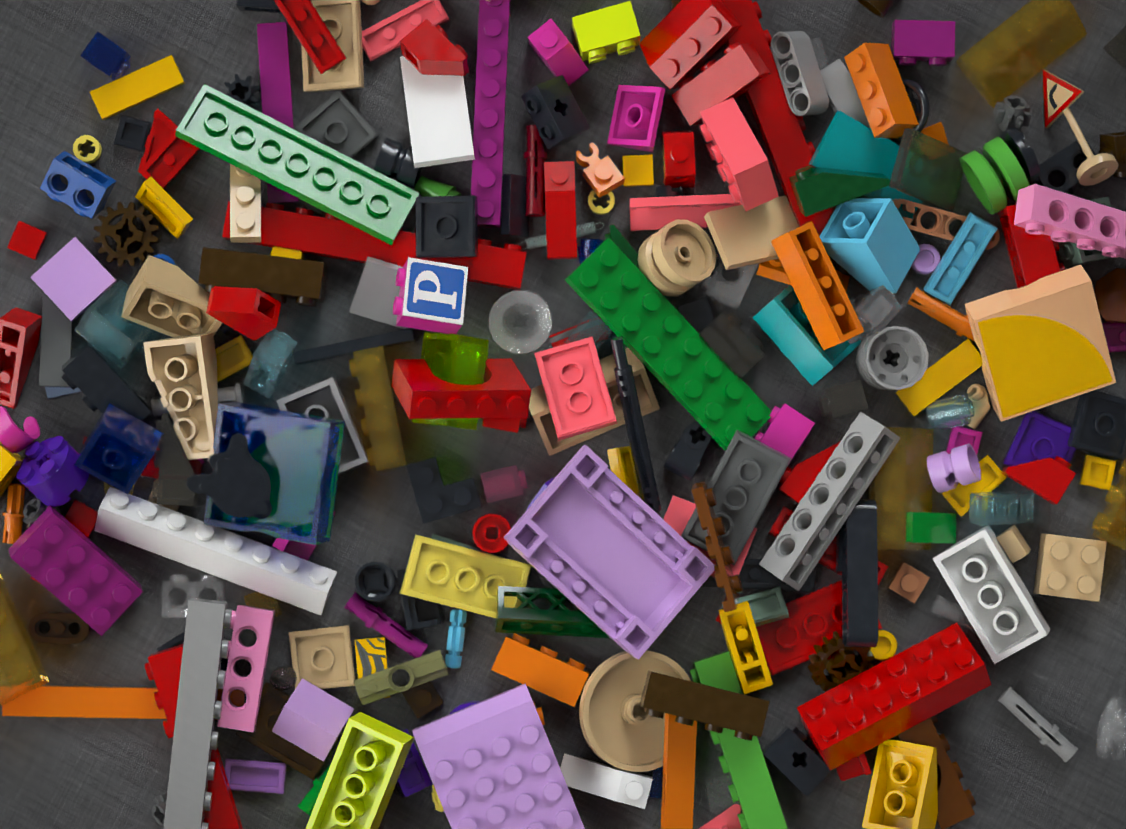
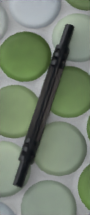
(635, 426)

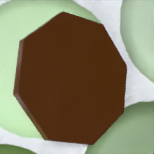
(1111, 296)

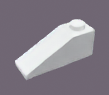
(606, 780)

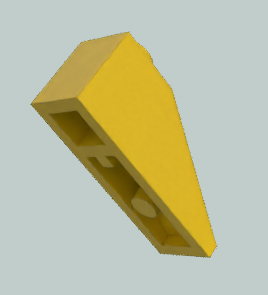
(745, 648)

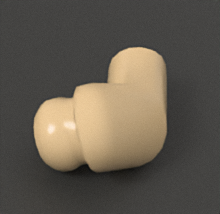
(980, 400)

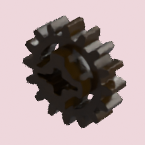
(128, 220)
(838, 661)

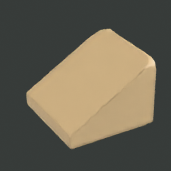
(1013, 544)

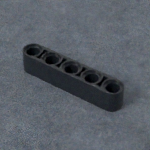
(860, 576)

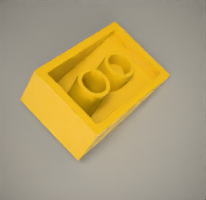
(903, 787)

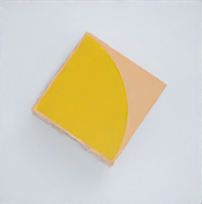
(1041, 343)

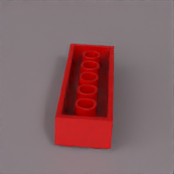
(894, 696)

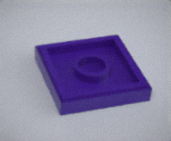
(1038, 439)

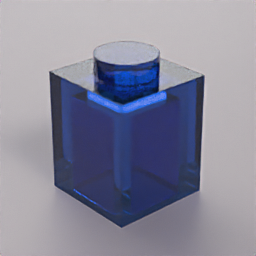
(106, 56)

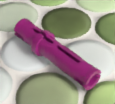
(386, 626)

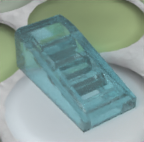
(982, 508)

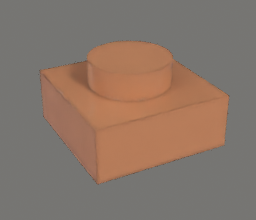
(908, 582)

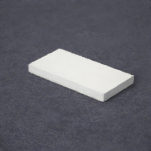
(437, 117)

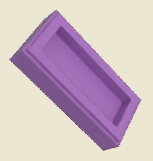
(256, 775)

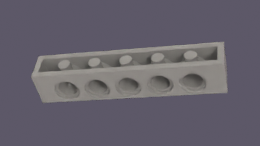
(829, 501)

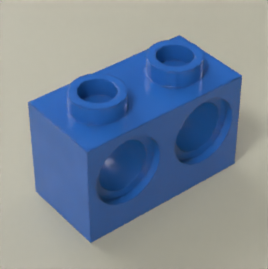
(79, 177)

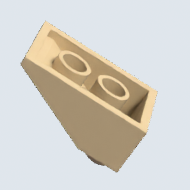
(168, 301)

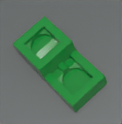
(930, 527)

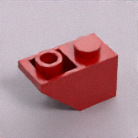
(432, 52)
(244, 310)

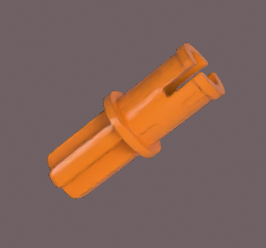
(14, 513)

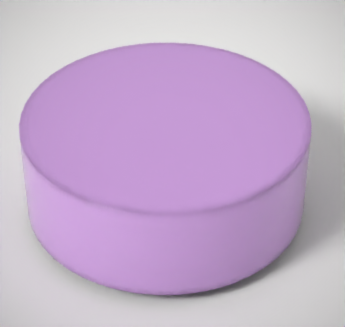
(926, 259)

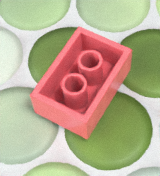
(738, 153)

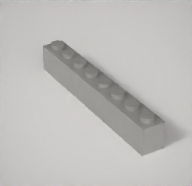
(196, 714)

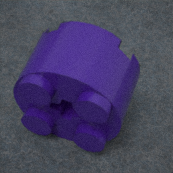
(50, 471)

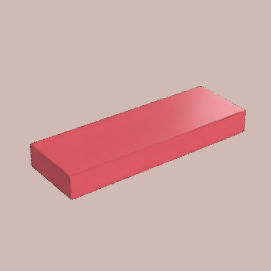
(386, 34)

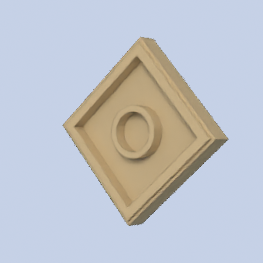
(323, 656)

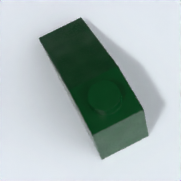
(826, 187)

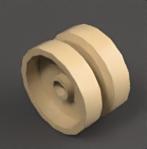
(677, 257)

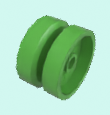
(994, 174)

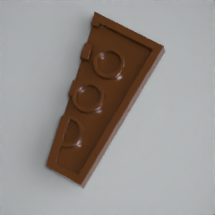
(704, 502)

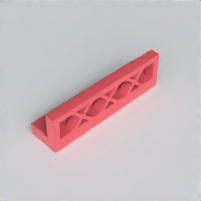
(656, 212)

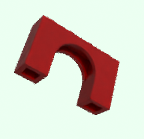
(428, 397)

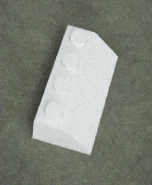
(991, 594)

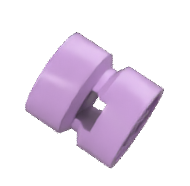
(954, 468)

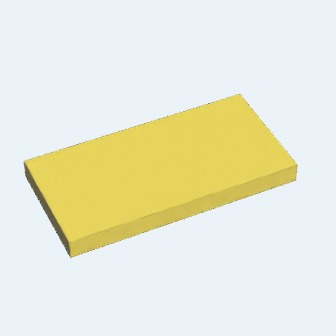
(461, 576)

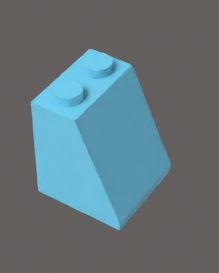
(871, 242)

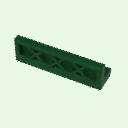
(542, 621)

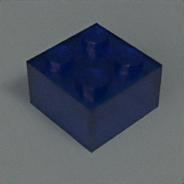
(118, 448)

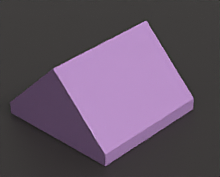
(312, 719)

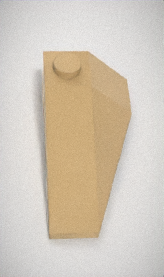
(187, 382)

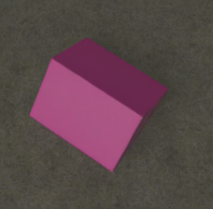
(636, 117)

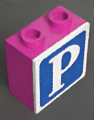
(430, 296)

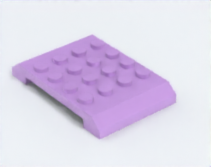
(609, 553)
(497, 767)

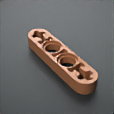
(942, 222)

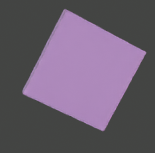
(73, 279)

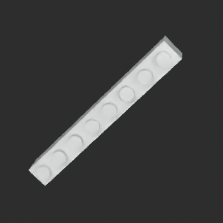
(215, 551)

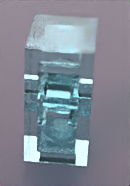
(270, 362)

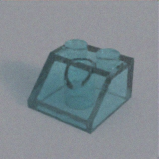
(108, 331)

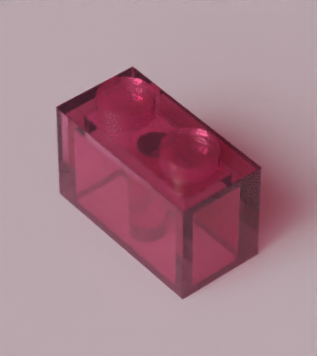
(504, 483)

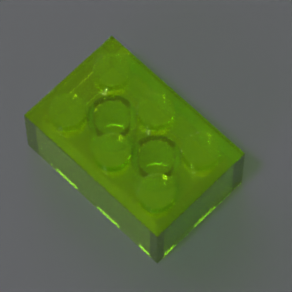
(457, 361)

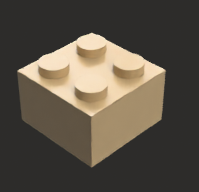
(1070, 567)

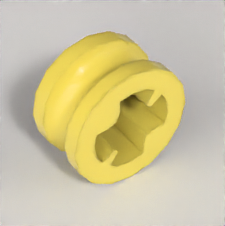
(83, 140)
(599, 209)

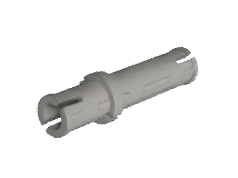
(1064, 749)

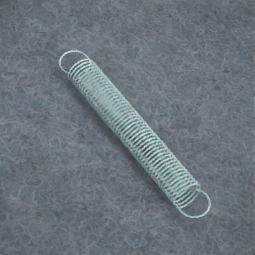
(530, 244)

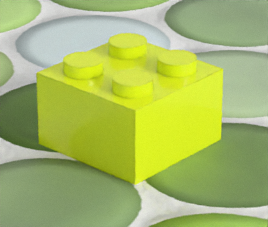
(606, 32)

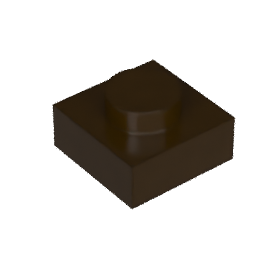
(423, 698)

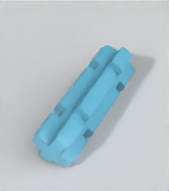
(455, 638)

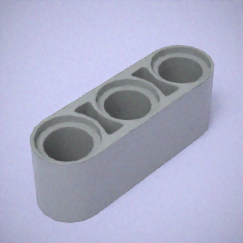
(799, 73)
(842, 91)

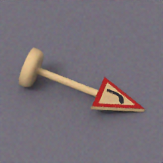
(1057, 99)

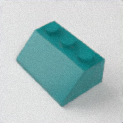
(793, 334)

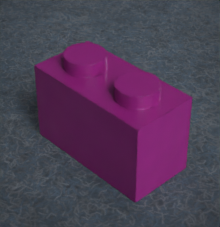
(923, 42)

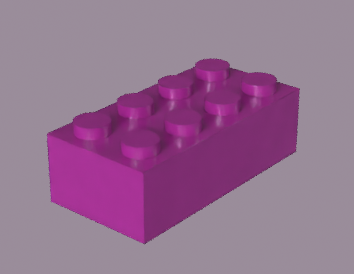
(75, 570)

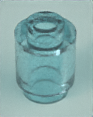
(950, 412)

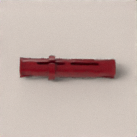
(534, 205)

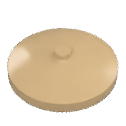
(612, 716)

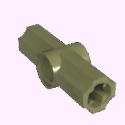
(381, 684)

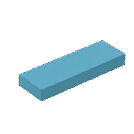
(960, 258)

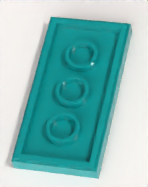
(853, 148)

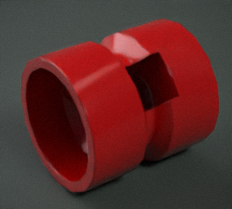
(489, 533)

